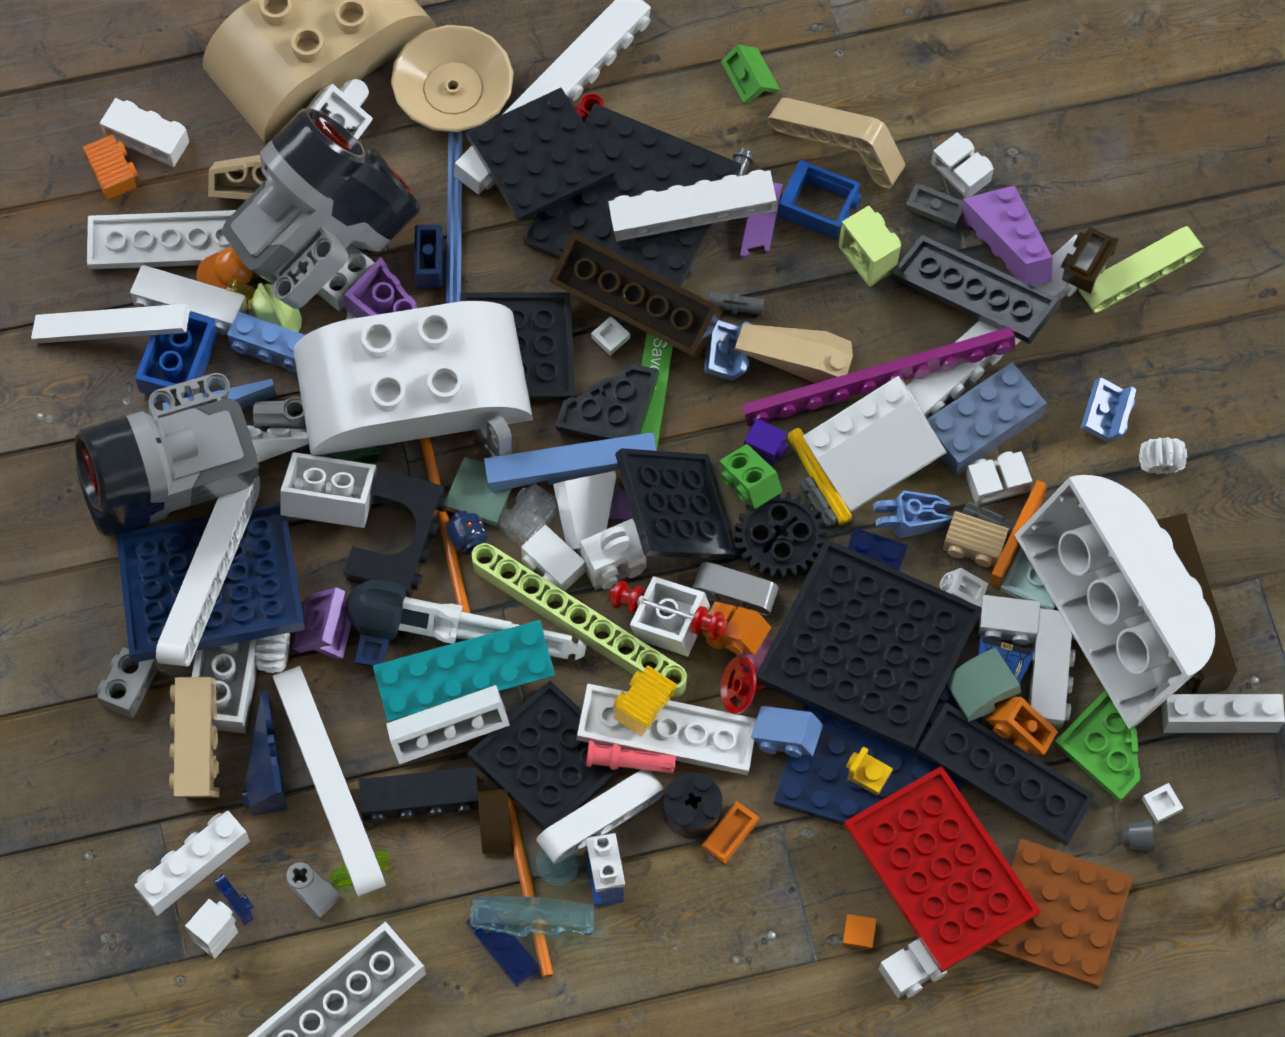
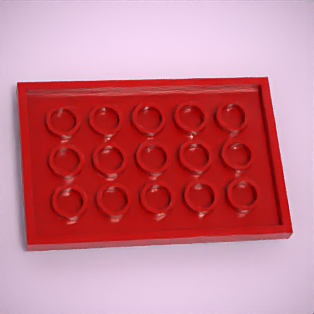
(941, 869)

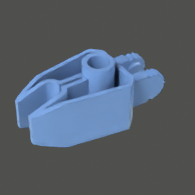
(913, 514)

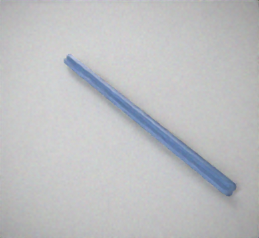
(454, 220)

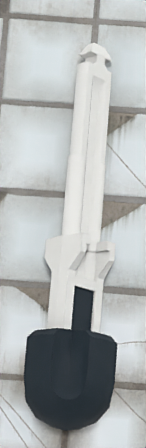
(383, 609)

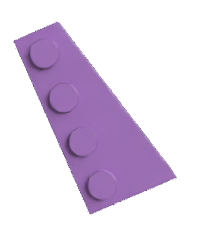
(1010, 232)
(377, 293)

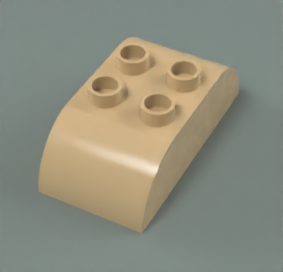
(282, 52)

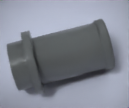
(745, 158)

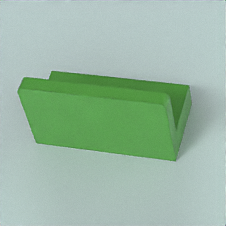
(749, 73)

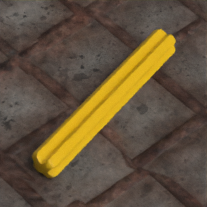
(822, 480)

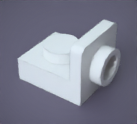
(964, 585)

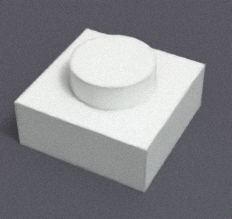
(610, 335)
(1162, 803)

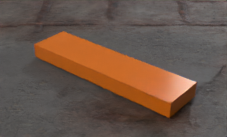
(1012, 546)

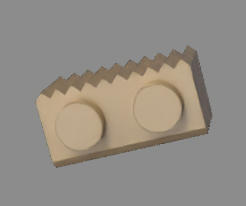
(975, 539)

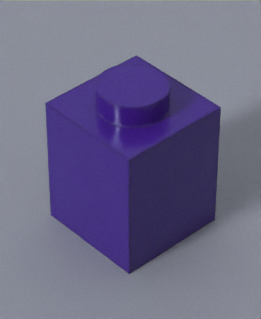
(767, 441)

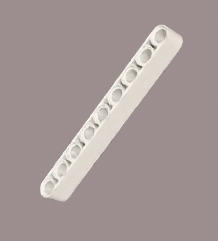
(206, 576)
(329, 781)

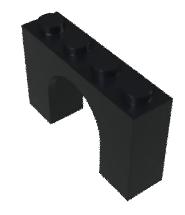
(423, 502)

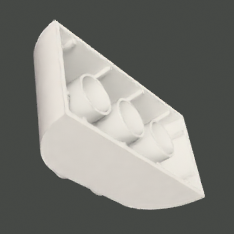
(410, 375)
(1120, 591)

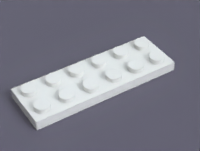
(154, 239)
(680, 729)

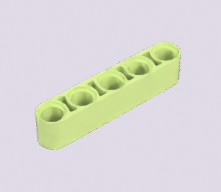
(1143, 268)

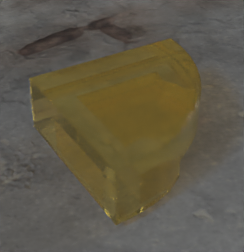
(240, 288)

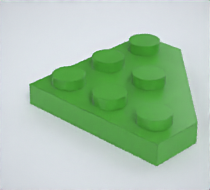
(1103, 747)

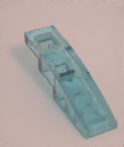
(533, 914)

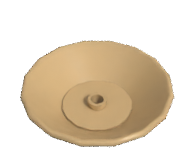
(446, 59)

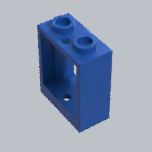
(824, 179)

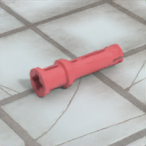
(616, 757)

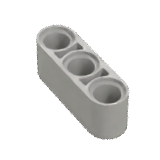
(735, 588)

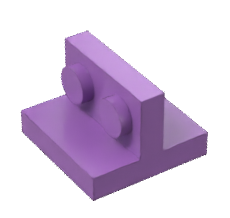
(325, 624)

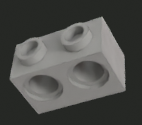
(133, 684)

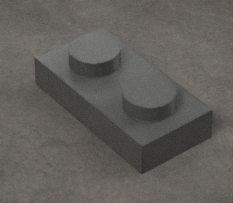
(935, 205)

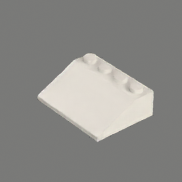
(874, 443)

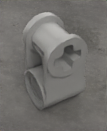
(315, 892)

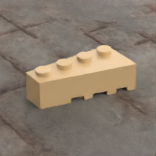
(236, 177)
(194, 738)

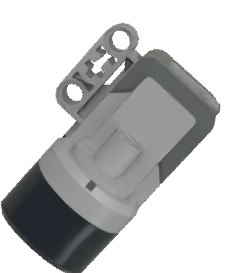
(314, 205)
(166, 459)

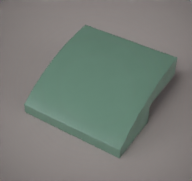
(473, 494)
(982, 684)

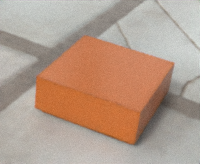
(859, 932)

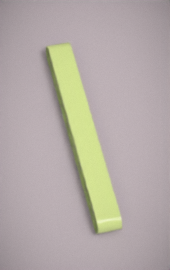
(572, 608)

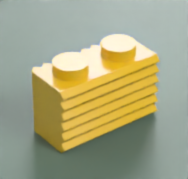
(644, 700)

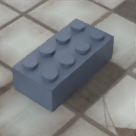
(986, 417)

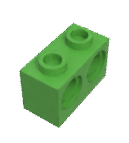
(750, 476)

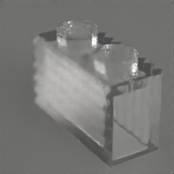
(528, 515)

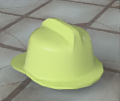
(270, 309)

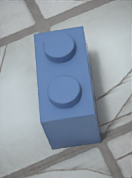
(786, 731)

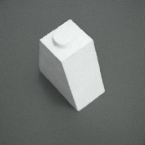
(584, 506)

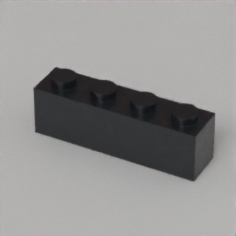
(418, 794)

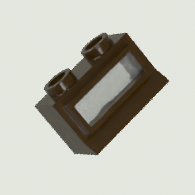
(1088, 259)

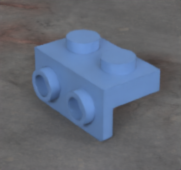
(720, 355)
(1108, 410)

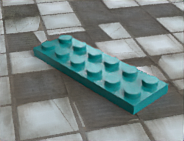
(462, 668)

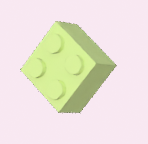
(869, 245)

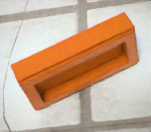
(730, 833)

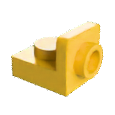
(868, 771)

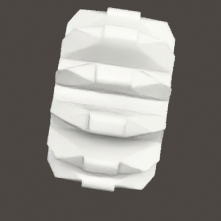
(1163, 455)
(272, 653)

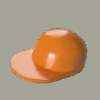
(221, 267)

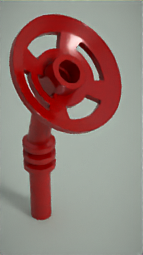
(743, 685)

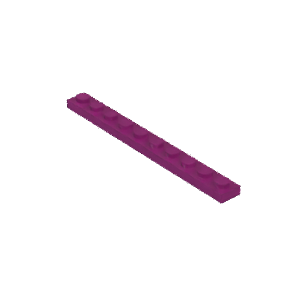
(871, 378)

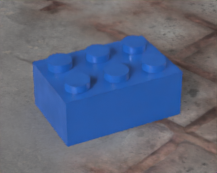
(178, 356)

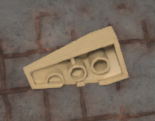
(802, 352)

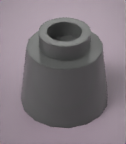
(1139, 835)

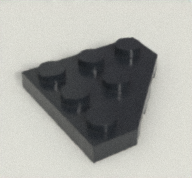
(611, 406)

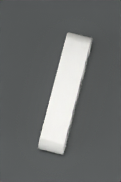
(600, 815)

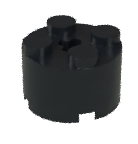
(695, 789)

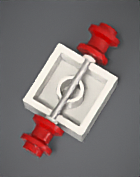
(668, 614)

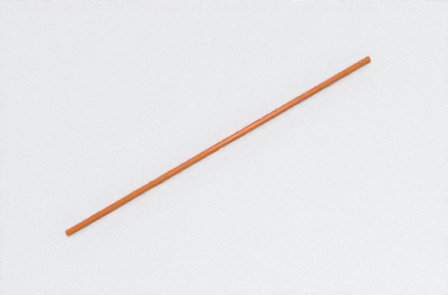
(461, 599)

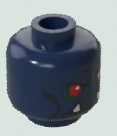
(466, 531)

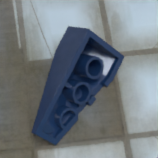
(264, 776)

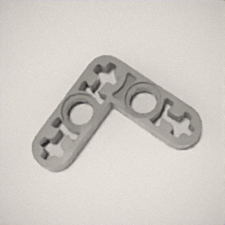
(496, 437)

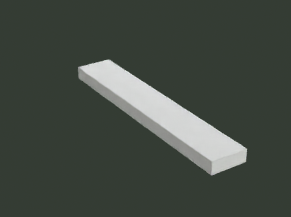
(110, 323)

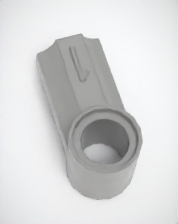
(279, 413)

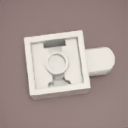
(344, 105)
(613, 549)

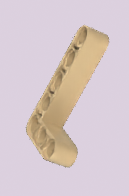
(842, 130)

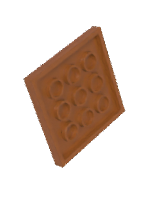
(1077, 915)

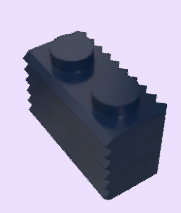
(428, 257)

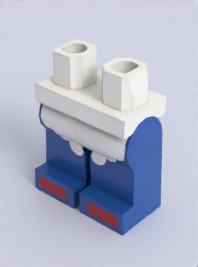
(606, 870)

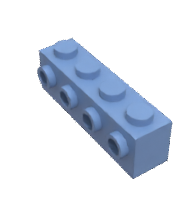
(263, 340)

